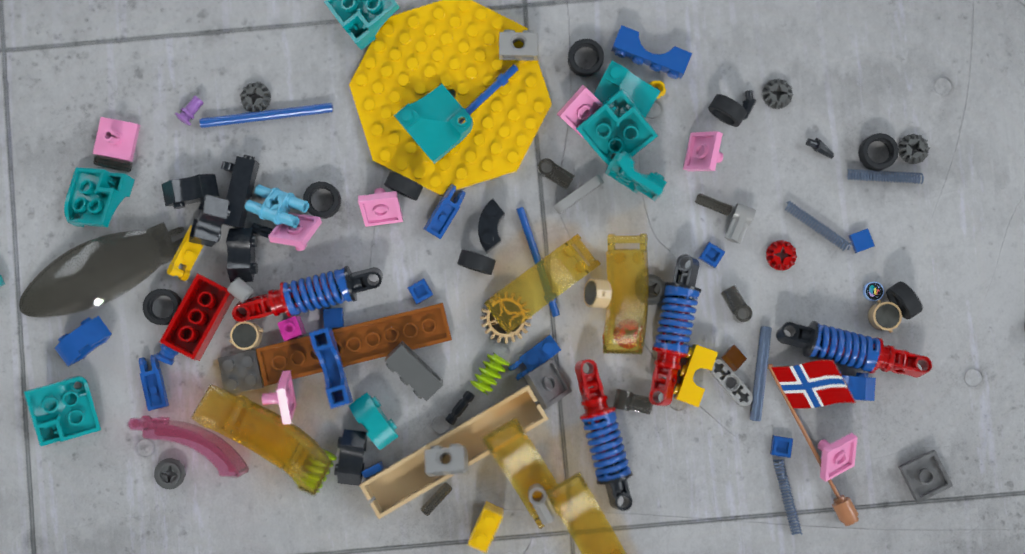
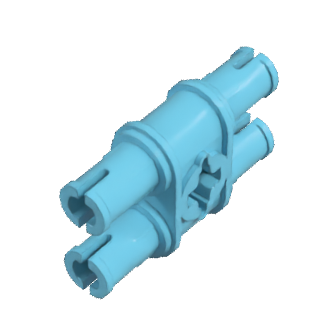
(276, 206)

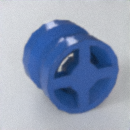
(166, 354)

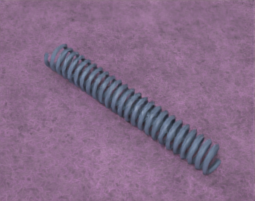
(858, 174)
(817, 222)
(787, 512)

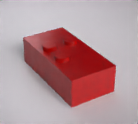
(197, 317)

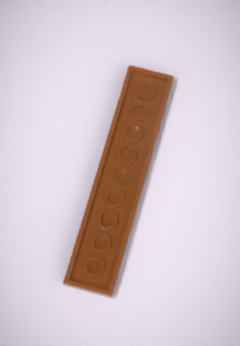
(357, 342)

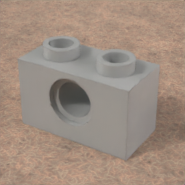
(509, 52)
(457, 465)

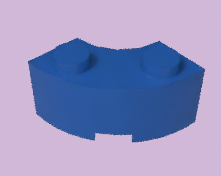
(82, 340)
(861, 386)

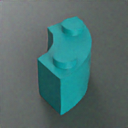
(379, 428)

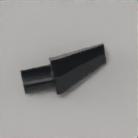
(748, 103)
(819, 147)

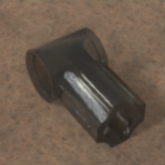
(557, 174)
(735, 302)
(628, 401)

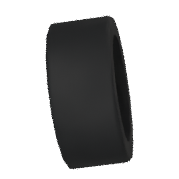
(571, 57)
(727, 110)
(892, 148)
(403, 185)
(336, 199)
(476, 262)
(149, 299)
(905, 299)

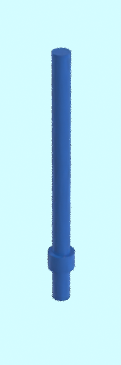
(501, 80)
(534, 251)

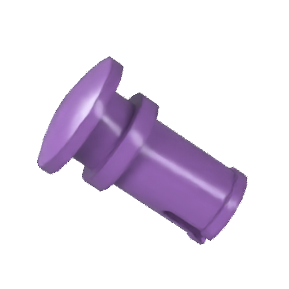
(189, 111)

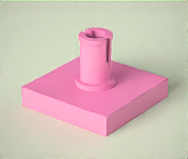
(579, 108)
(116, 139)
(703, 151)
(380, 208)
(296, 236)
(284, 397)
(837, 456)

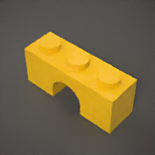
(686, 389)

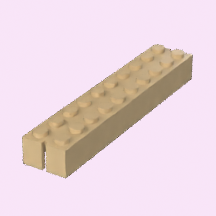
(408, 478)

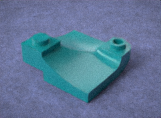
(362, 17)
(620, 77)
(435, 122)
(617, 128)
(623, 171)
(95, 196)
(62, 410)

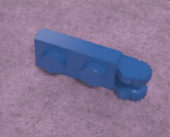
(444, 212)
(536, 356)
(153, 384)

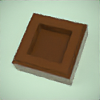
(734, 358)

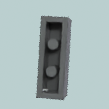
(413, 371)

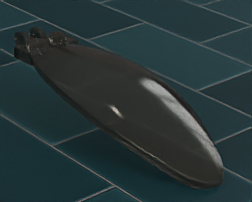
(98, 271)

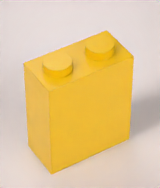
(485, 527)

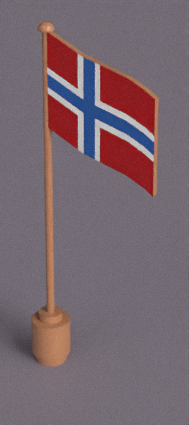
(814, 386)

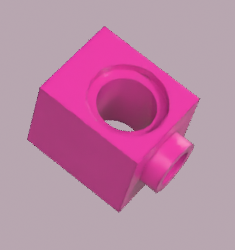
(291, 328)

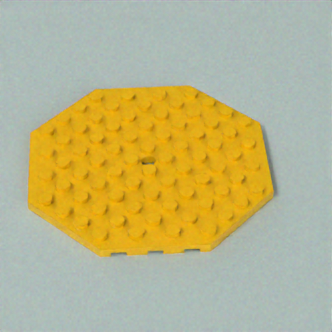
(459, 48)

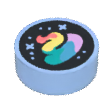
(873, 291)

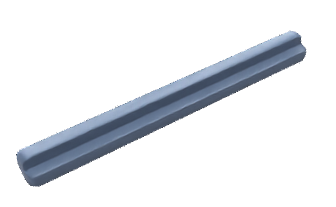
(760, 373)

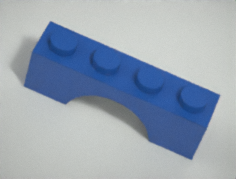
(629, 45)
(334, 374)

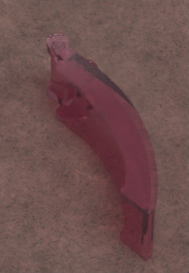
(205, 442)

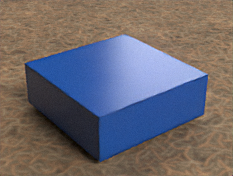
(861, 240)
(711, 255)
(420, 291)
(333, 317)
(781, 446)
(373, 469)

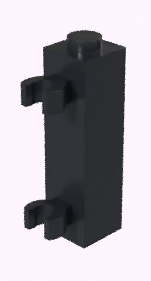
(240, 188)

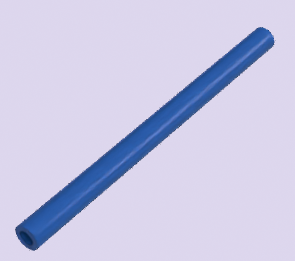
(266, 115)

